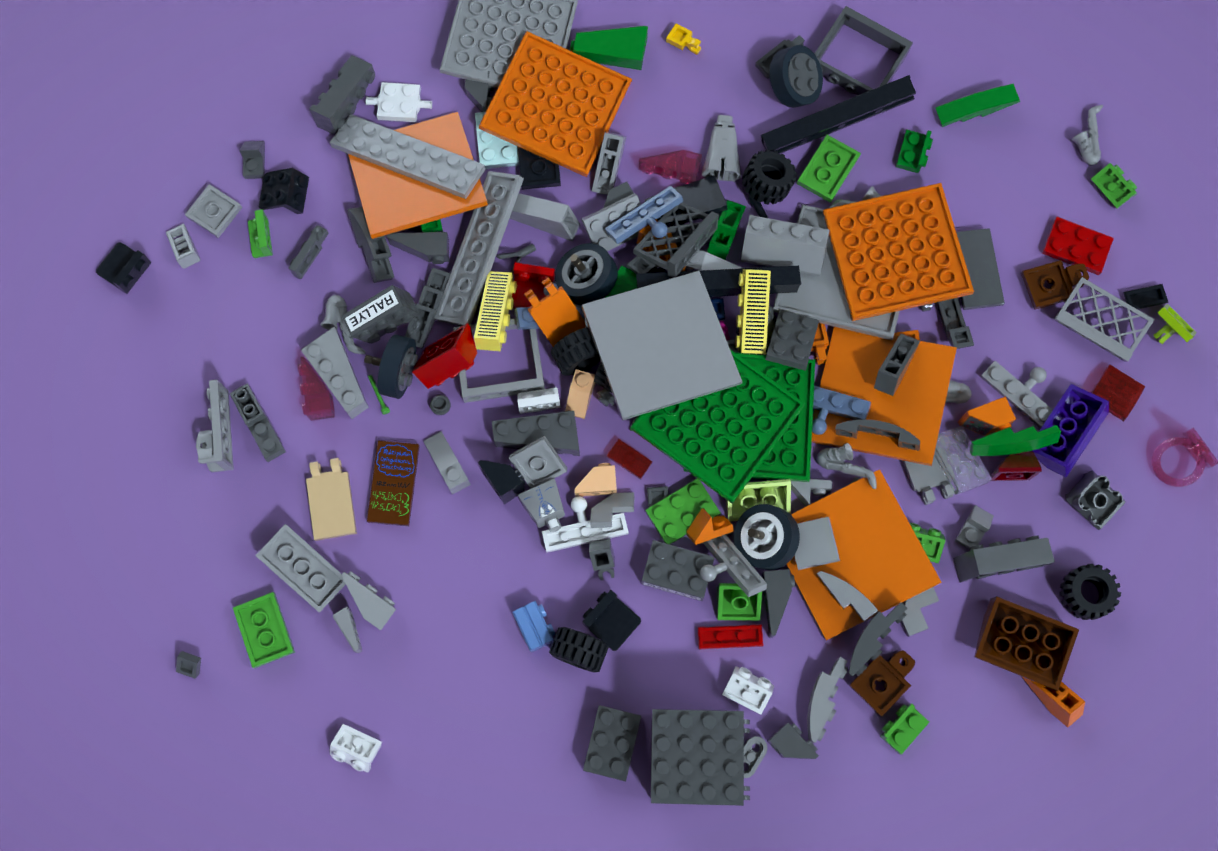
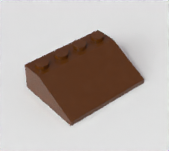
(1025, 642)

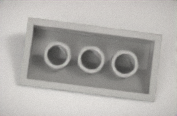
(785, 244)

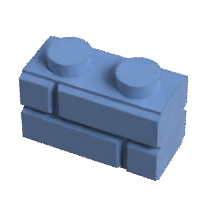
(533, 626)

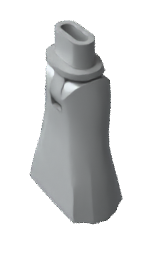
(722, 153)

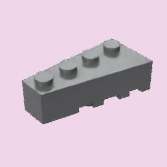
(343, 95)
(556, 427)
(1004, 558)

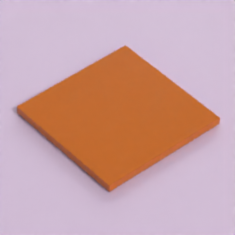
(555, 104)
(399, 202)
(897, 252)
(915, 406)
(875, 554)

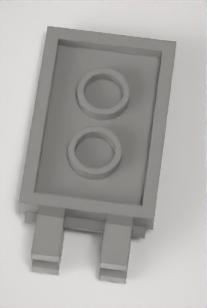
(926, 477)

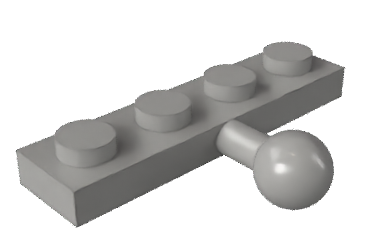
(1019, 394)
(735, 564)

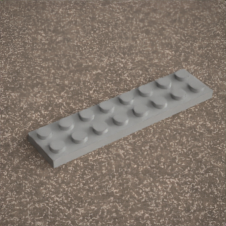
(408, 156)
(479, 249)

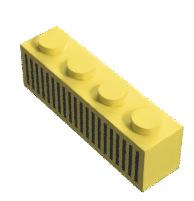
(494, 311)
(753, 312)

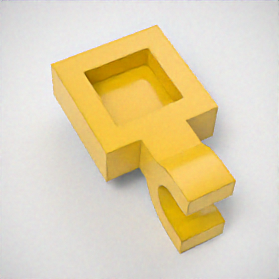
(682, 37)

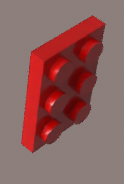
(1077, 245)

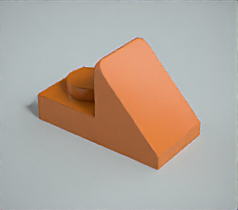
(708, 528)

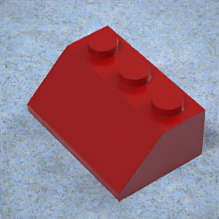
(446, 357)

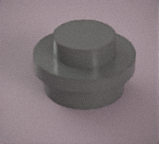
(605, 397)
(440, 405)

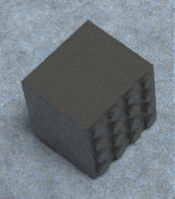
(698, 757)

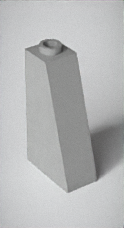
(545, 216)

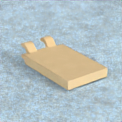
(330, 502)

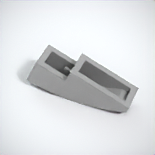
(848, 595)

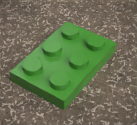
(828, 168)
(677, 511)
(263, 630)

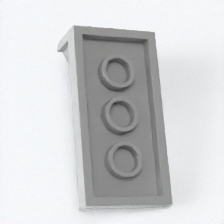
(217, 443)
(301, 568)

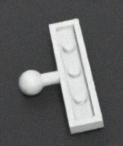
(581, 532)

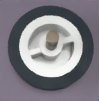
(767, 536)

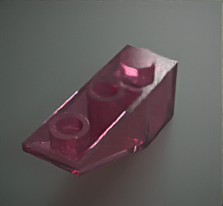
(678, 165)
(318, 400)

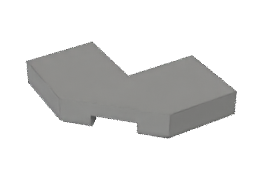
(603, 512)
(914, 620)

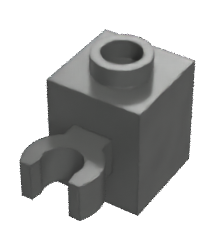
(602, 556)

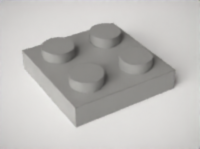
(213, 211)
(538, 462)

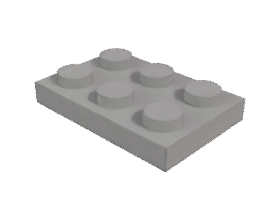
(599, 220)

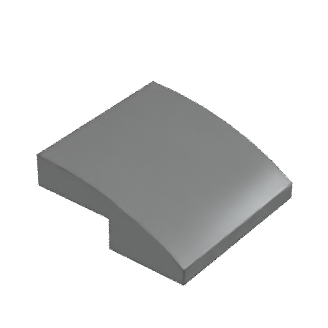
(816, 544)

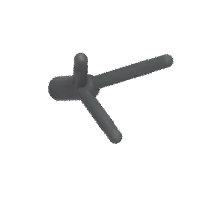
(520, 254)

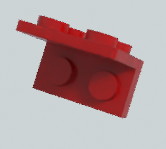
(529, 278)

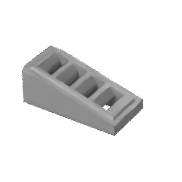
(188, 256)
(346, 623)

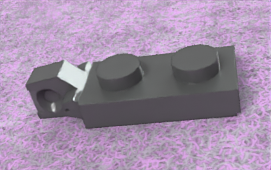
(764, 63)
(308, 252)

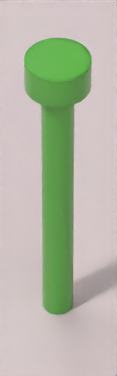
(385, 410)

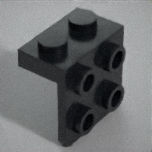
(284, 189)
(123, 267)
(611, 620)

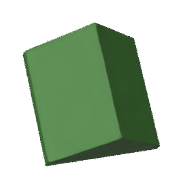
(735, 605)

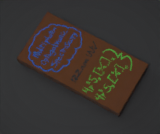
(393, 483)

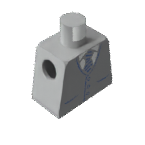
(544, 505)

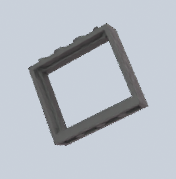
(871, 30)

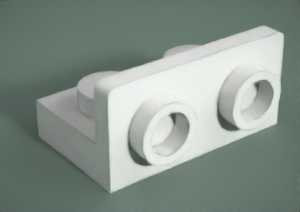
(538, 400)
(748, 689)
(354, 748)

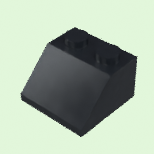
(503, 479)

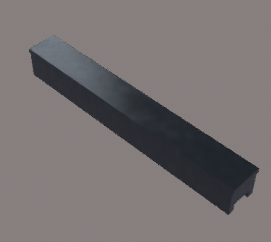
(839, 116)
(726, 281)

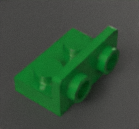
(913, 151)

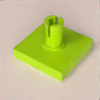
(1174, 324)

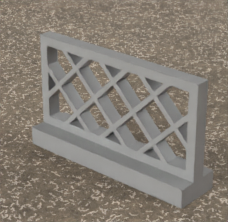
(1096, 336)

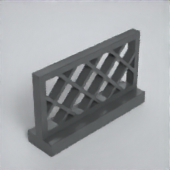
(681, 255)

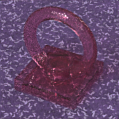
(1196, 448)

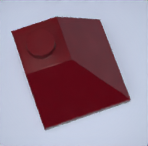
(1017, 468)

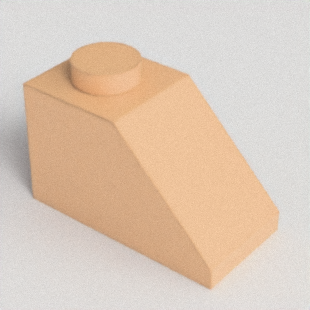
(580, 393)
(598, 481)

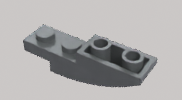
(375, 250)
(257, 422)
(867, 644)

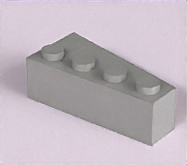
(334, 367)

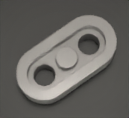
(753, 758)

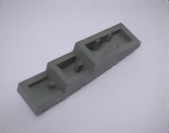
(427, 306)

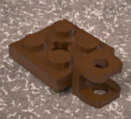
(1062, 278)
(891, 673)

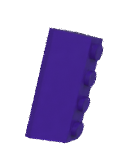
(1078, 418)

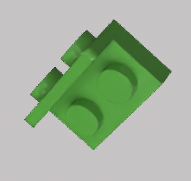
(1114, 185)
(260, 235)
(931, 541)
(904, 728)

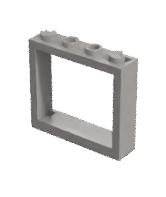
(504, 389)

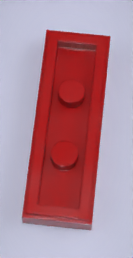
(730, 637)

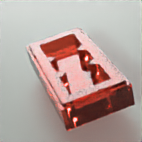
(629, 459)

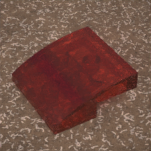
(1119, 390)

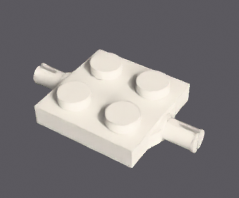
(398, 102)

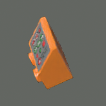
(989, 417)

